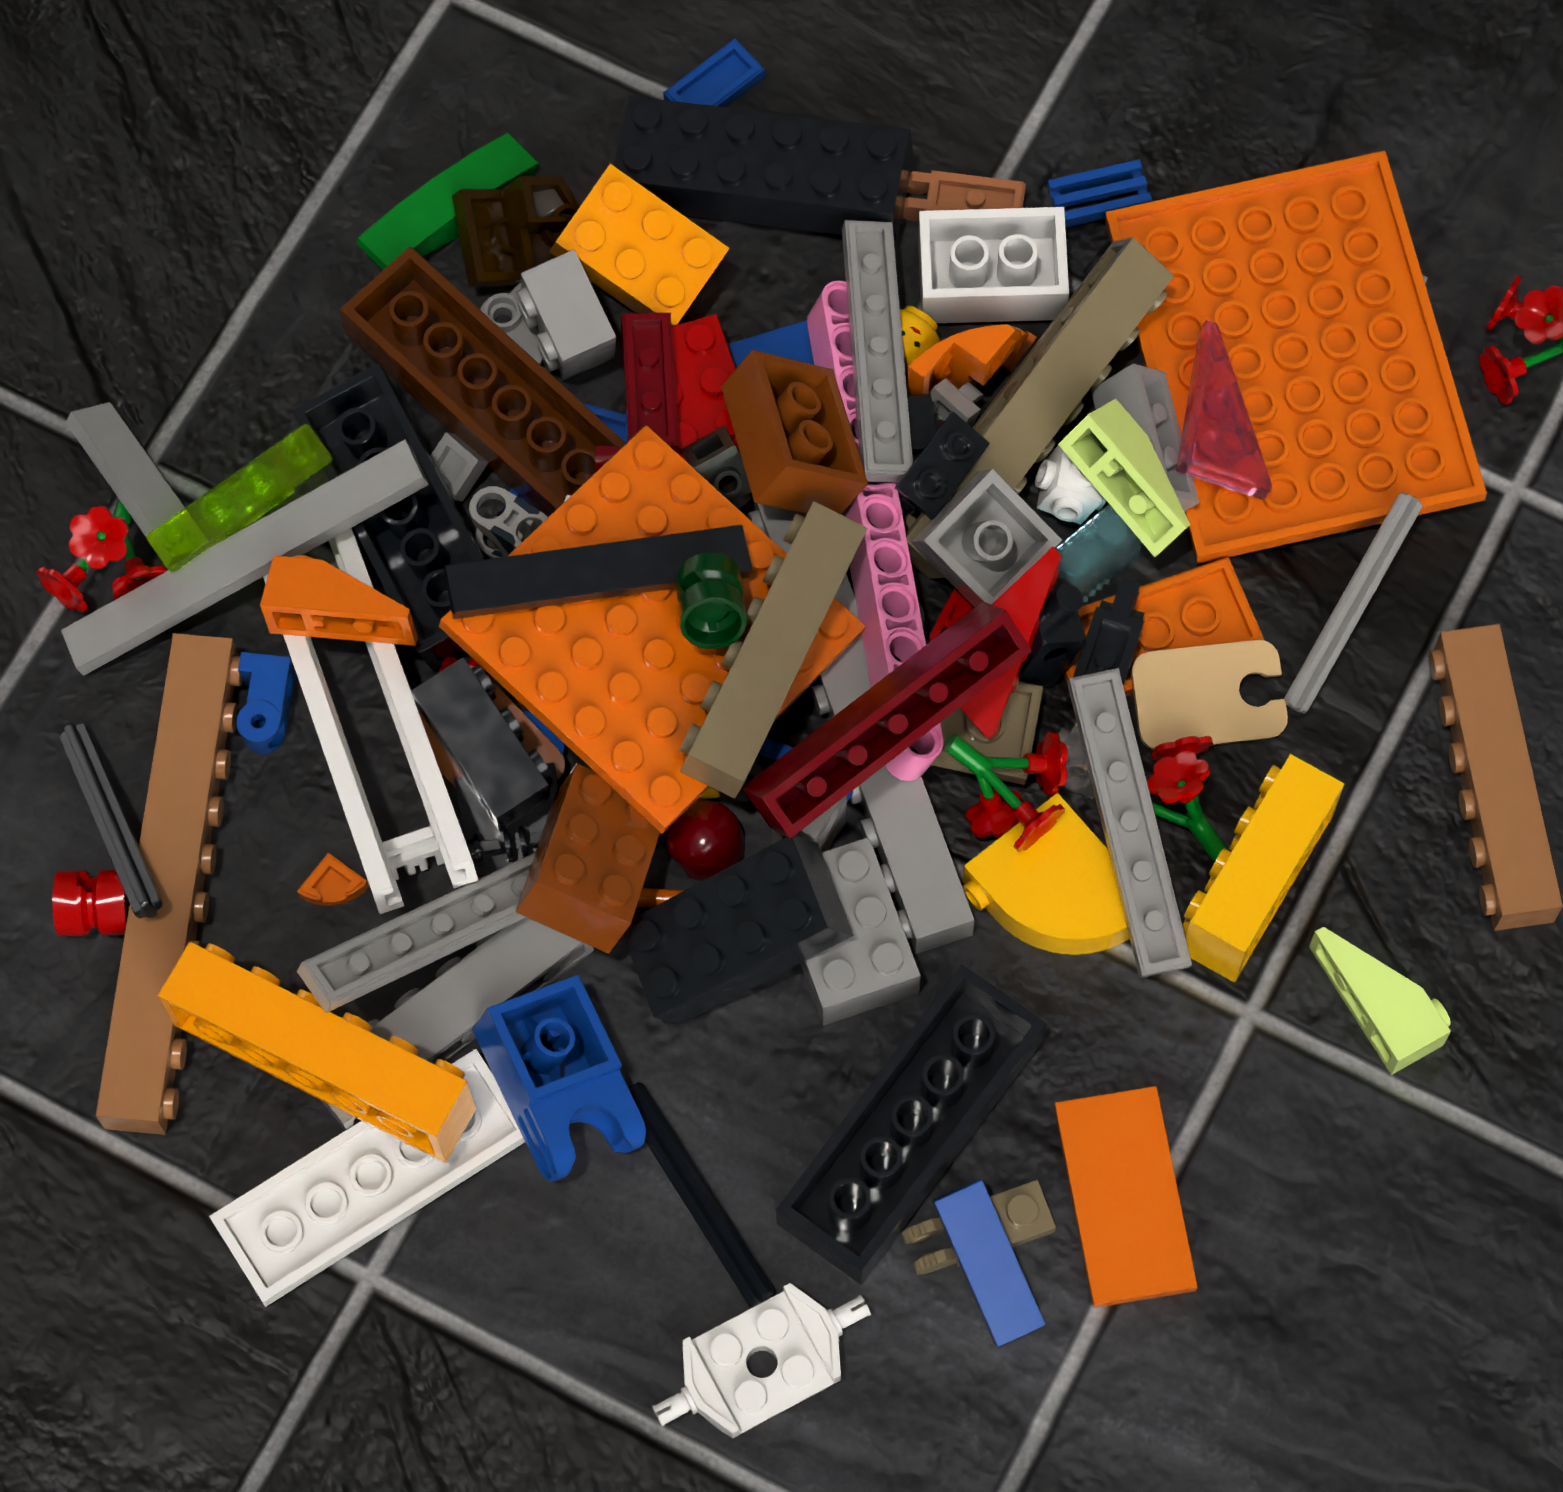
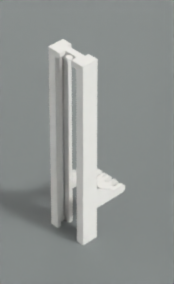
(444, 835)

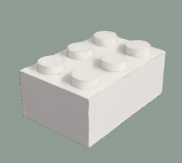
(993, 264)

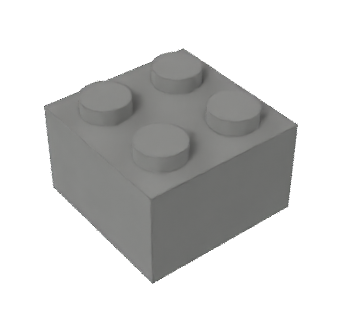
(567, 315)
(985, 538)

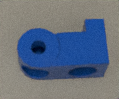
(269, 698)

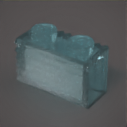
(1098, 552)

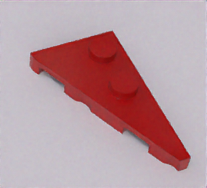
(1024, 605)

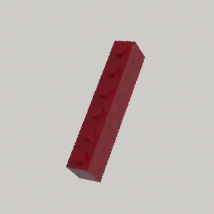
(887, 719)

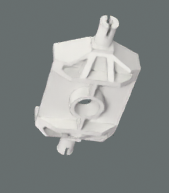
(786, 1325)

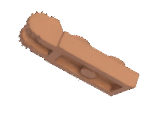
(960, 192)

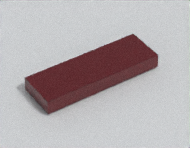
(649, 375)

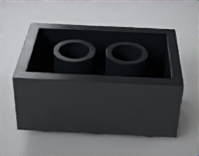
(484, 742)

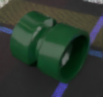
(711, 600)

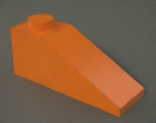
(324, 602)

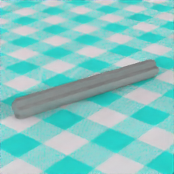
(1352, 603)

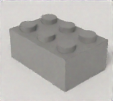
(874, 963)

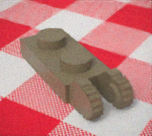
(1020, 1211)

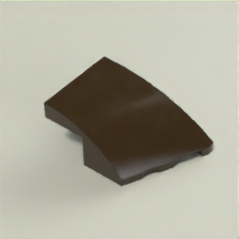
(511, 227)

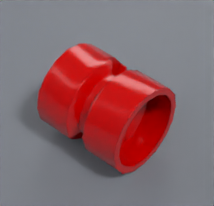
(89, 903)

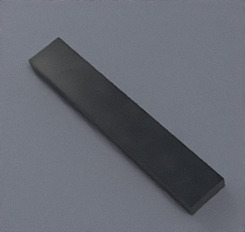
(584, 571)

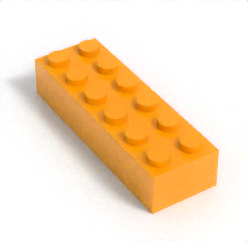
(318, 1050)

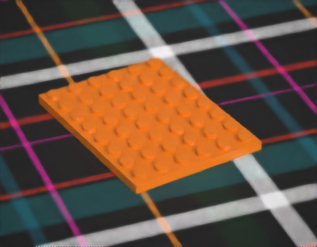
(1325, 343)

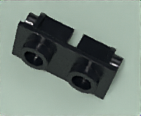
(941, 466)

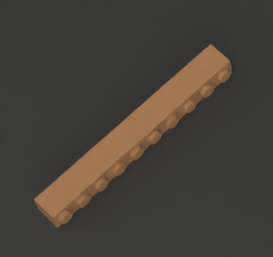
(178, 851)

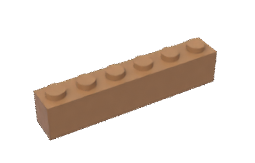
(1495, 777)

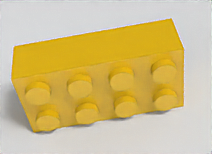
(1263, 865)

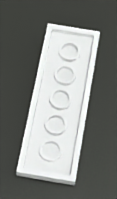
(356, 1191)

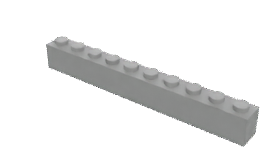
(895, 810)

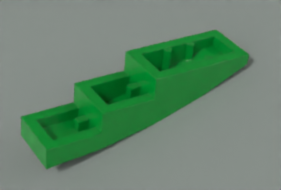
(428, 215)

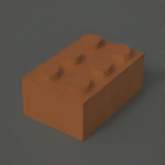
(793, 434)
(589, 862)

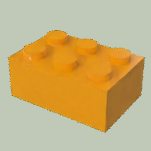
(640, 247)

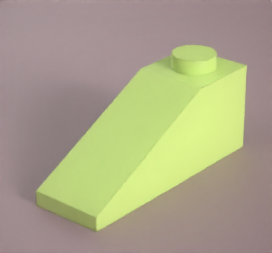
(1128, 474)
(1386, 1005)

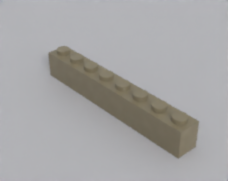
(1061, 370)

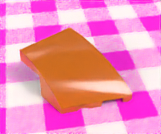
(969, 357)

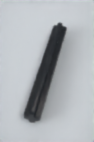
(111, 821)
(701, 1201)

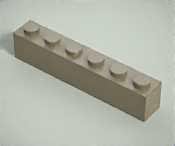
(773, 649)

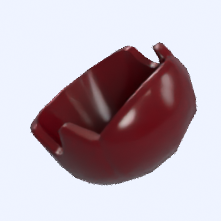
(705, 839)

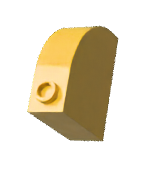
(1055, 892)

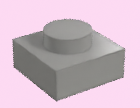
(458, 465)

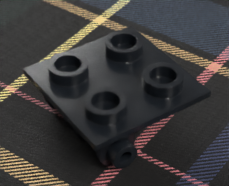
(495, 848)

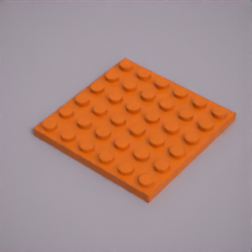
(617, 669)

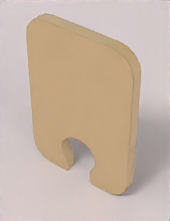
(1199, 694)

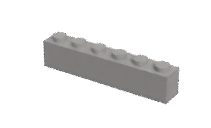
(499, 969)

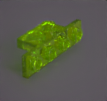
(239, 498)

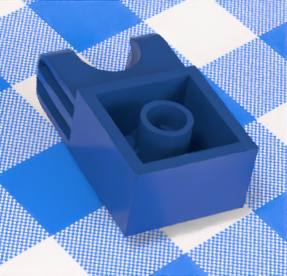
(558, 1072)

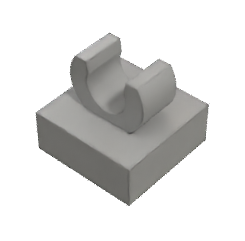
(948, 398)

